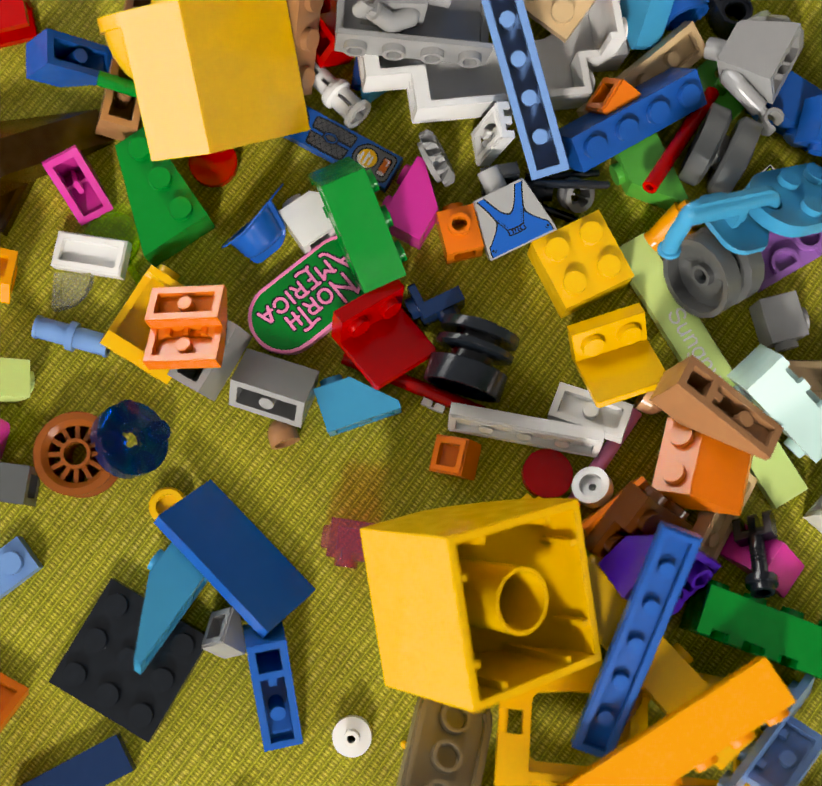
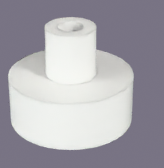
(592, 487)
(354, 726)

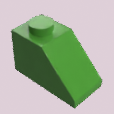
(634, 165)

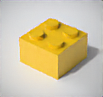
(580, 263)

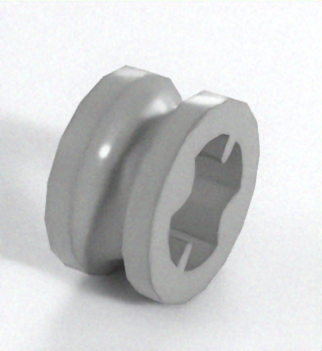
(584, 201)

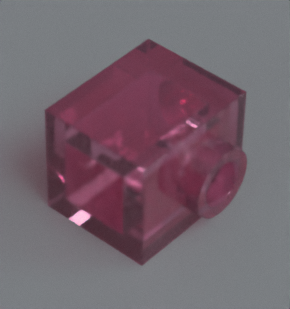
(344, 541)

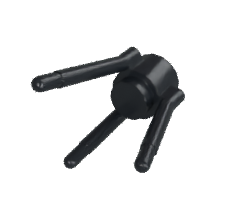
(544, 187)

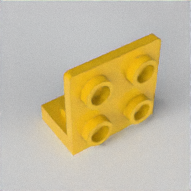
(615, 355)

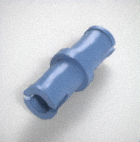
(70, 335)

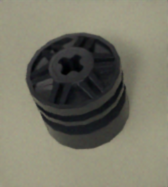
(474, 349)

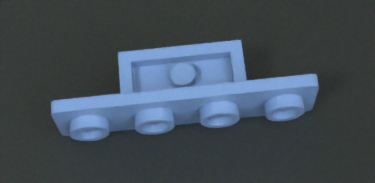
(782, 751)

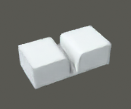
(437, 407)

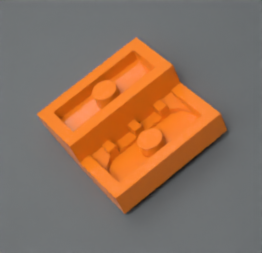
(186, 327)

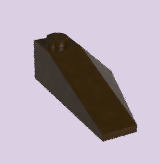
(35, 139)

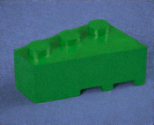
(160, 200)
(360, 223)

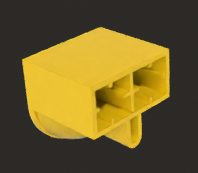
(209, 73)

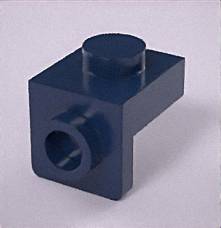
(434, 308)

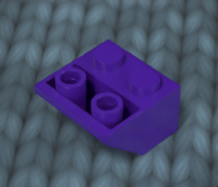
(626, 559)

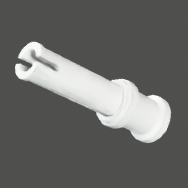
(337, 94)

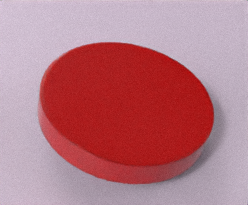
(215, 168)
(547, 473)

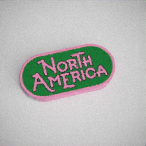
(300, 302)

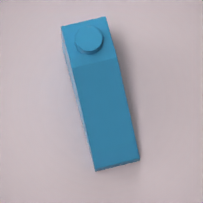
(169, 594)

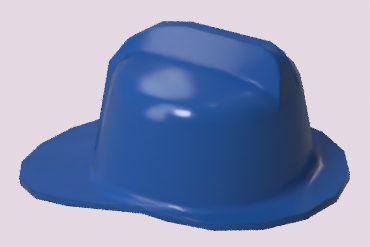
(261, 234)

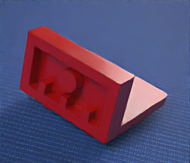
(380, 335)

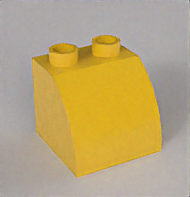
(481, 599)

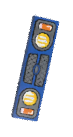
(335, 142)

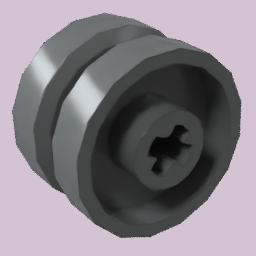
(723, 153)
(710, 277)

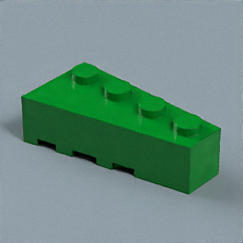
(755, 627)

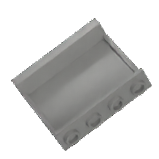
(447, 35)

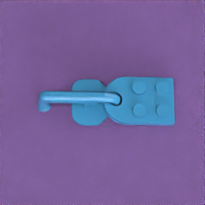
(774, 201)

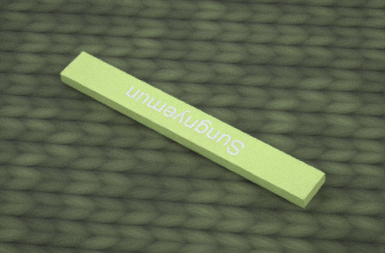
(687, 337)

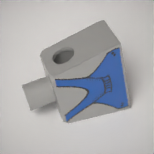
(508, 214)

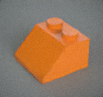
(701, 471)

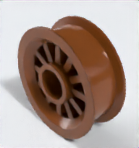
(45, 453)

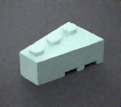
(784, 397)

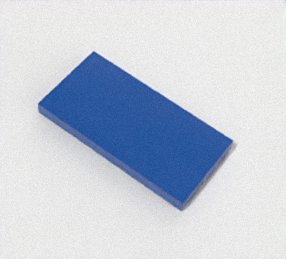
(235, 557)

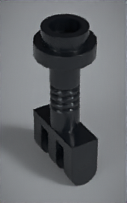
(761, 581)

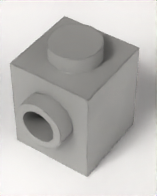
(780, 321)

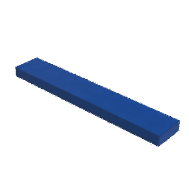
(636, 639)

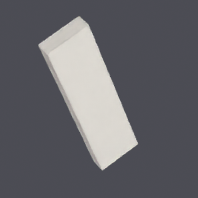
(525, 430)

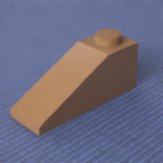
(713, 407)

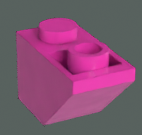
(413, 205)

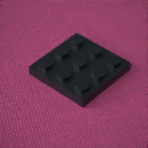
(101, 664)

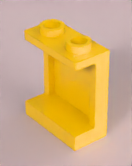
(129, 331)

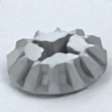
(435, 158)

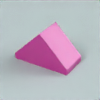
(78, 184)
(779, 559)

